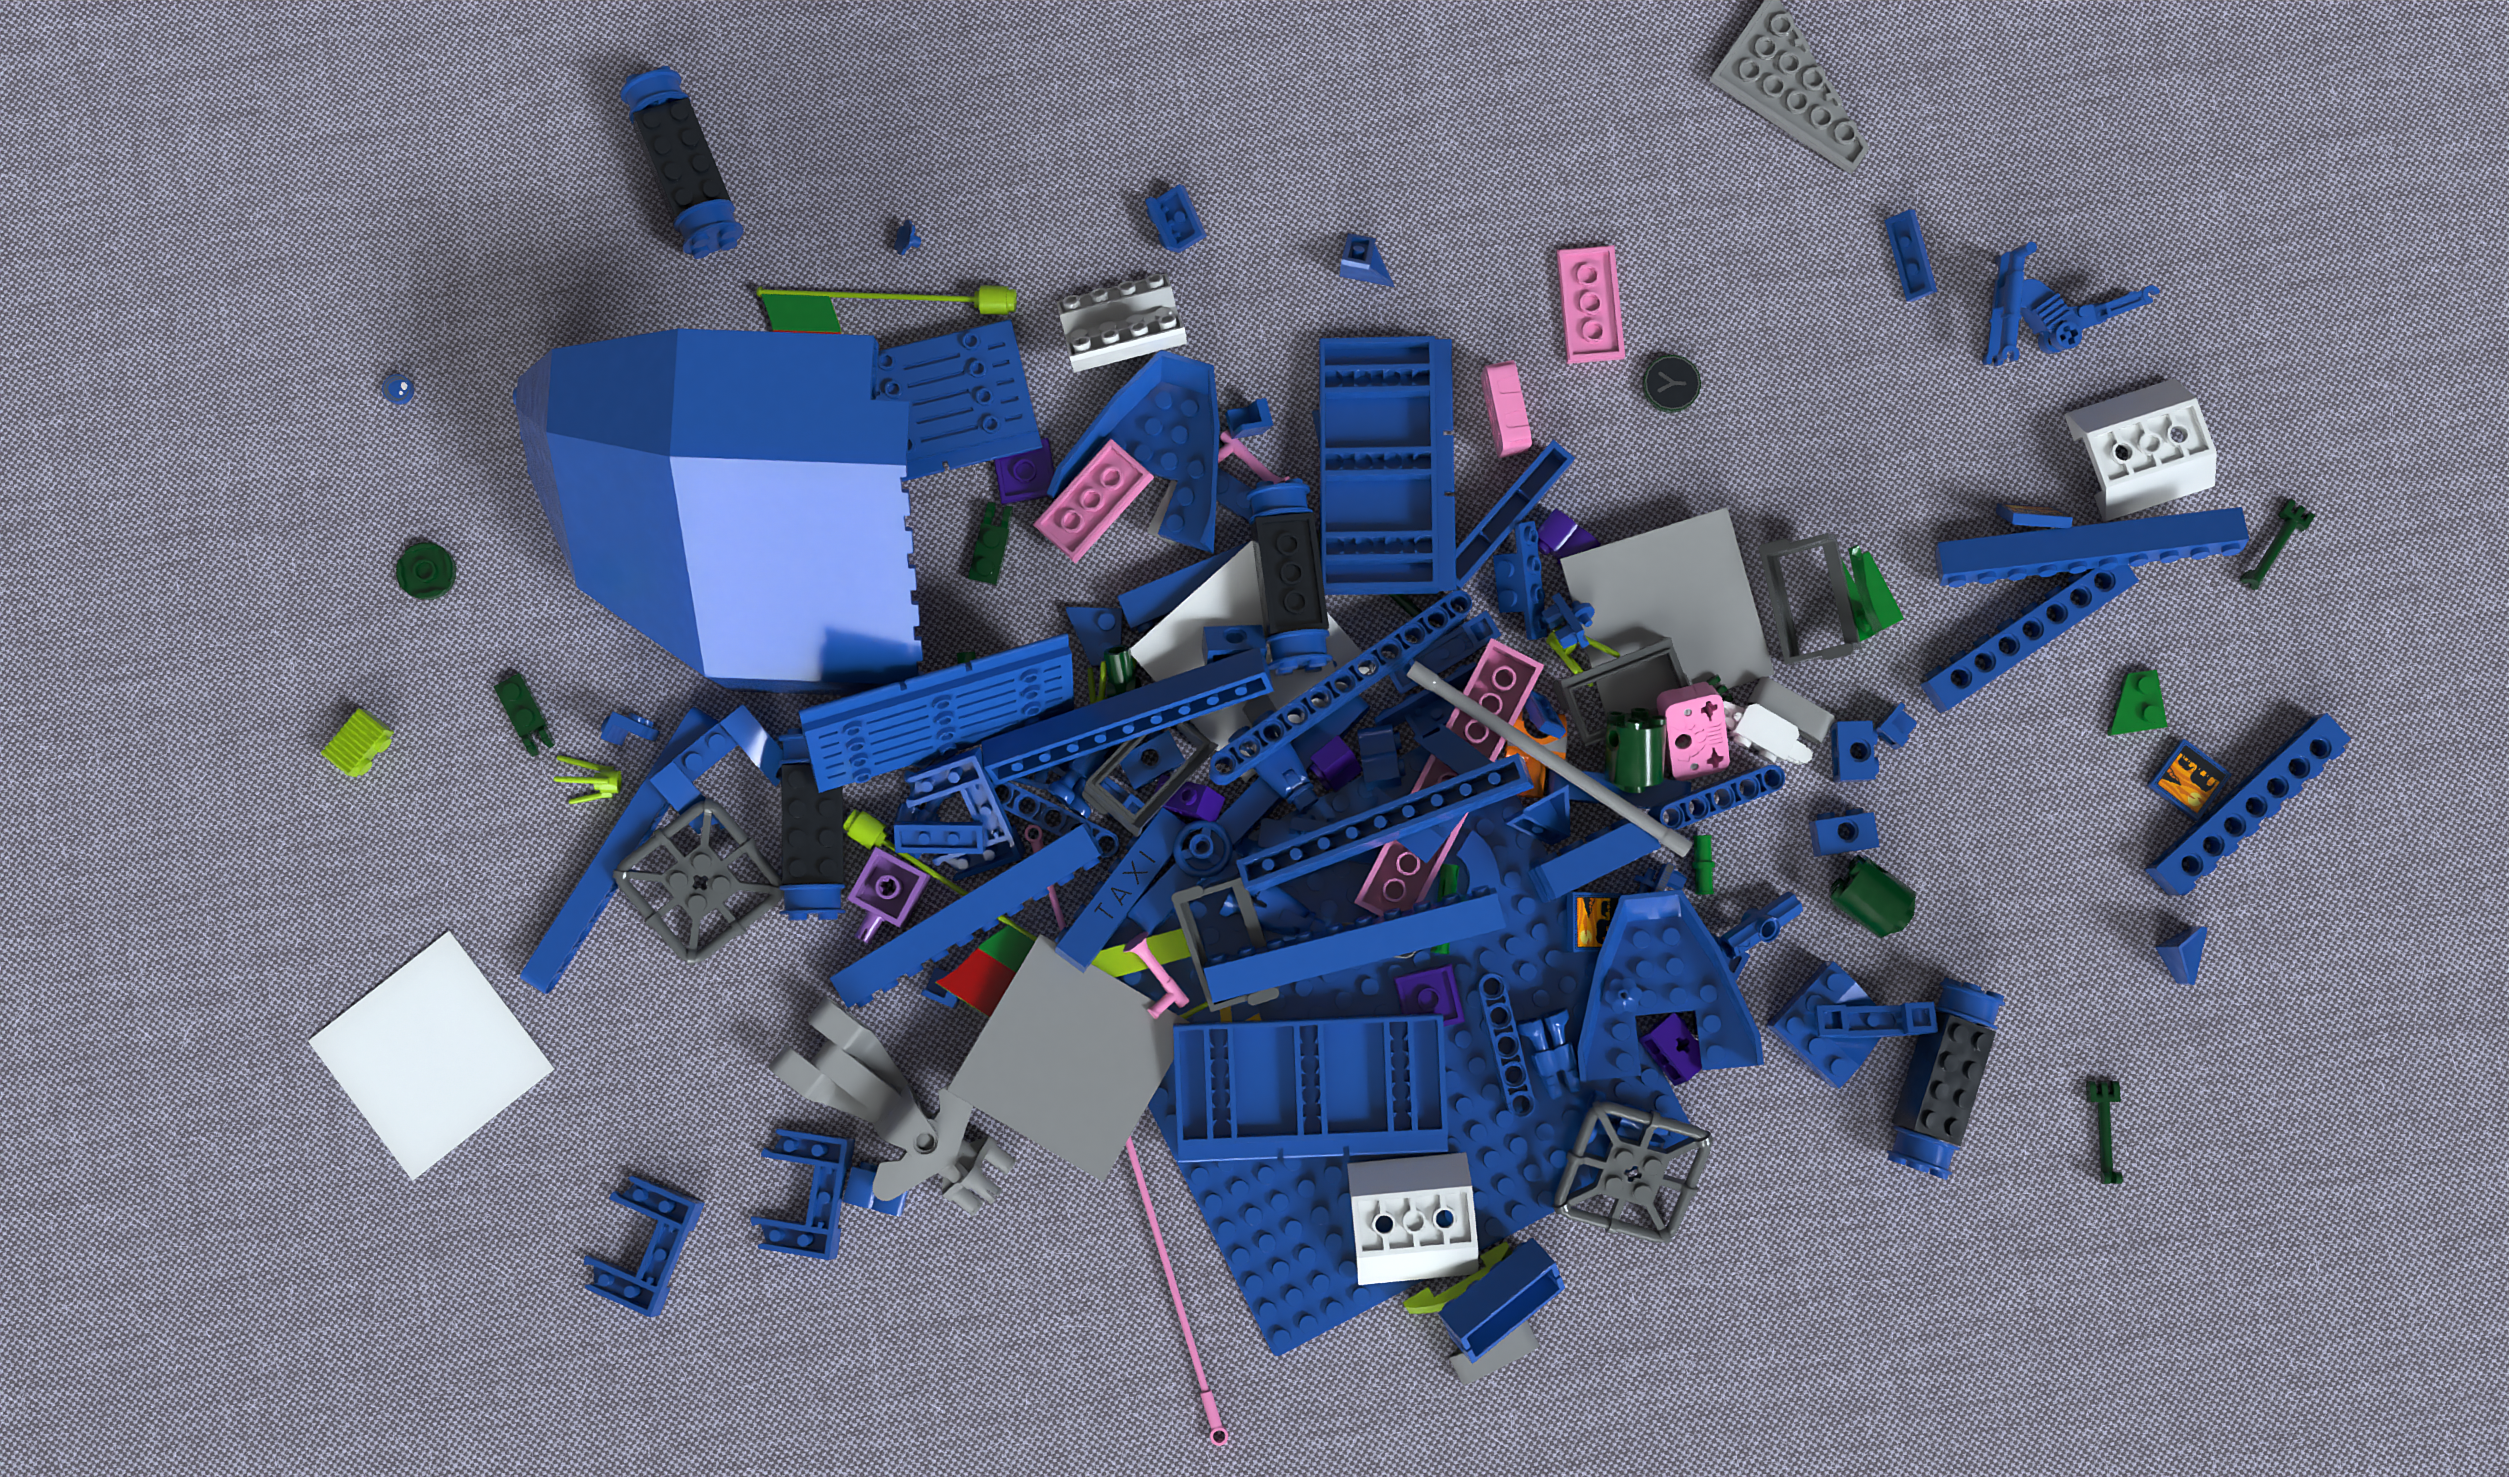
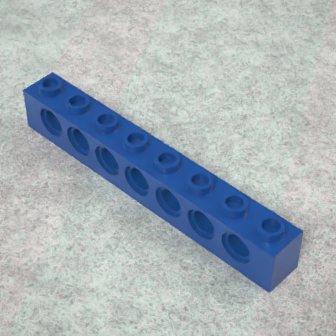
(1946, 694)
(2167, 867)

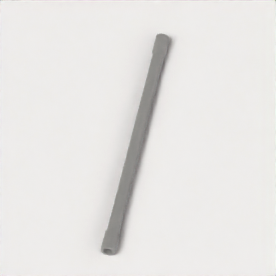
(1665, 835)

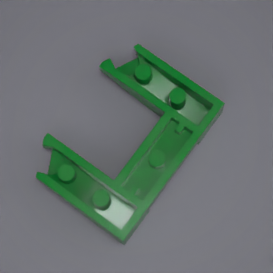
(1870, 595)

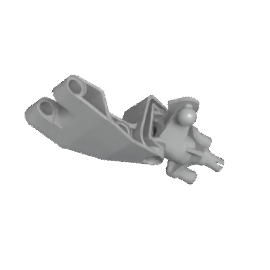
(863, 1080)

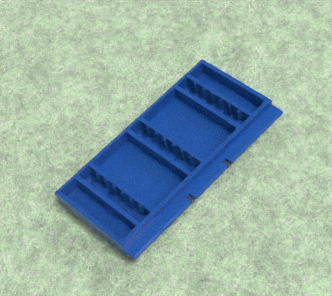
(963, 396)
(1386, 465)
(937, 712)
(1310, 1087)

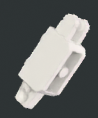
(1766, 733)

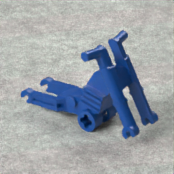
(2043, 310)

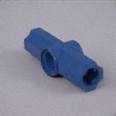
(1760, 925)

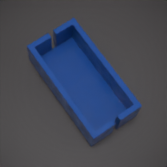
(1588, 861)
(1502, 1299)

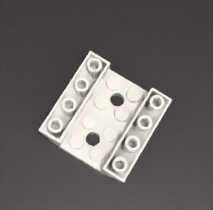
(1121, 322)
(2155, 464)
(1412, 1196)

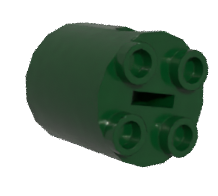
(1635, 749)
(1874, 897)

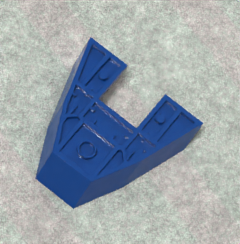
(1172, 429)
(1679, 969)

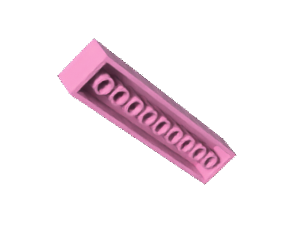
(1498, 684)

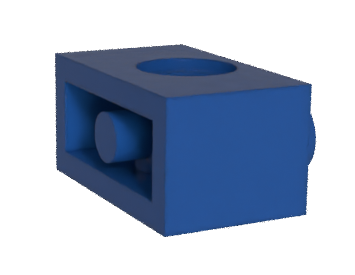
(1226, 641)
(1169, 759)
(1844, 766)
(1861, 832)

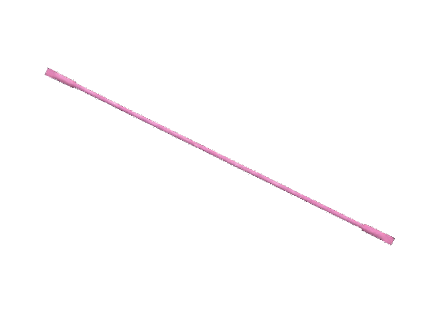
(1206, 1394)

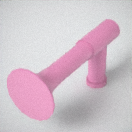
(1241, 451)
(1174, 993)

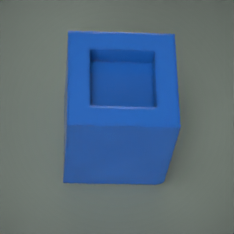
(1249, 420)
(1895, 726)
(938, 993)

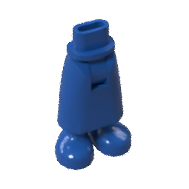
(1282, 770)
(1277, 912)

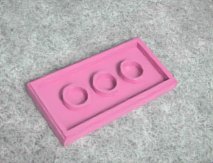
(1590, 304)
(1093, 500)

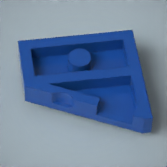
(1096, 630)

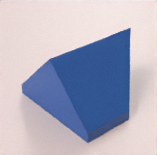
(1363, 261)
(1546, 818)
(2183, 954)

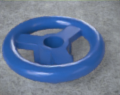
(1207, 827)

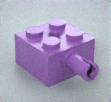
(872, 895)

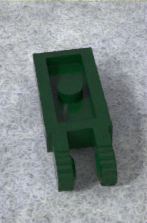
(991, 547)
(524, 712)

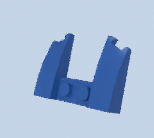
(734, 729)
(1460, 758)
(967, 774)
(820, 1233)
(648, 1287)

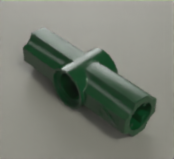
(1120, 671)

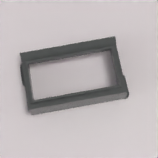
(1778, 595)
(1564, 686)
(1105, 802)
(1196, 948)

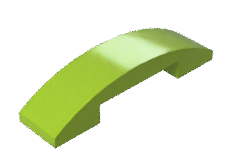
(1425, 1302)

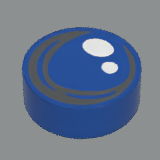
(398, 389)

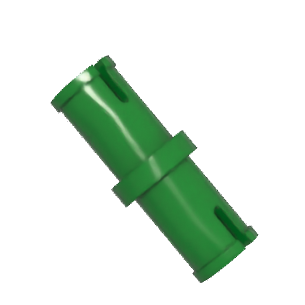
(1703, 864)

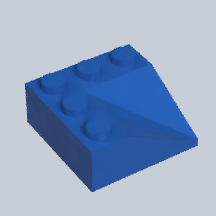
(1796, 1025)

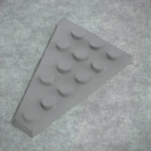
(1781, 81)

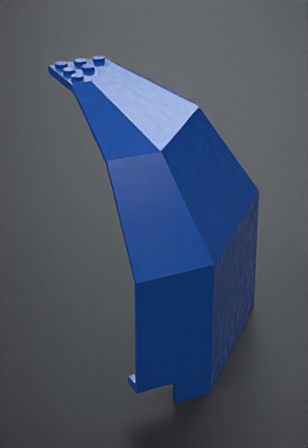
(734, 500)

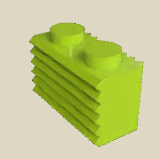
(358, 743)

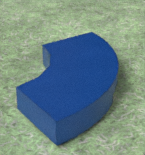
(1479, 862)

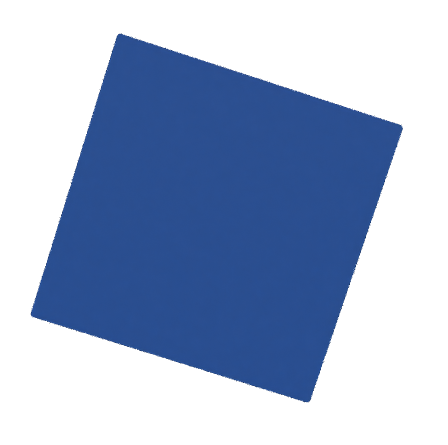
(1291, 1219)

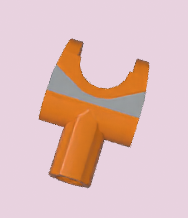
(1537, 769)

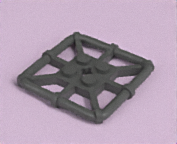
(680, 880)
(1623, 1155)

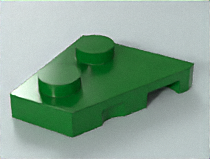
(2139, 704)

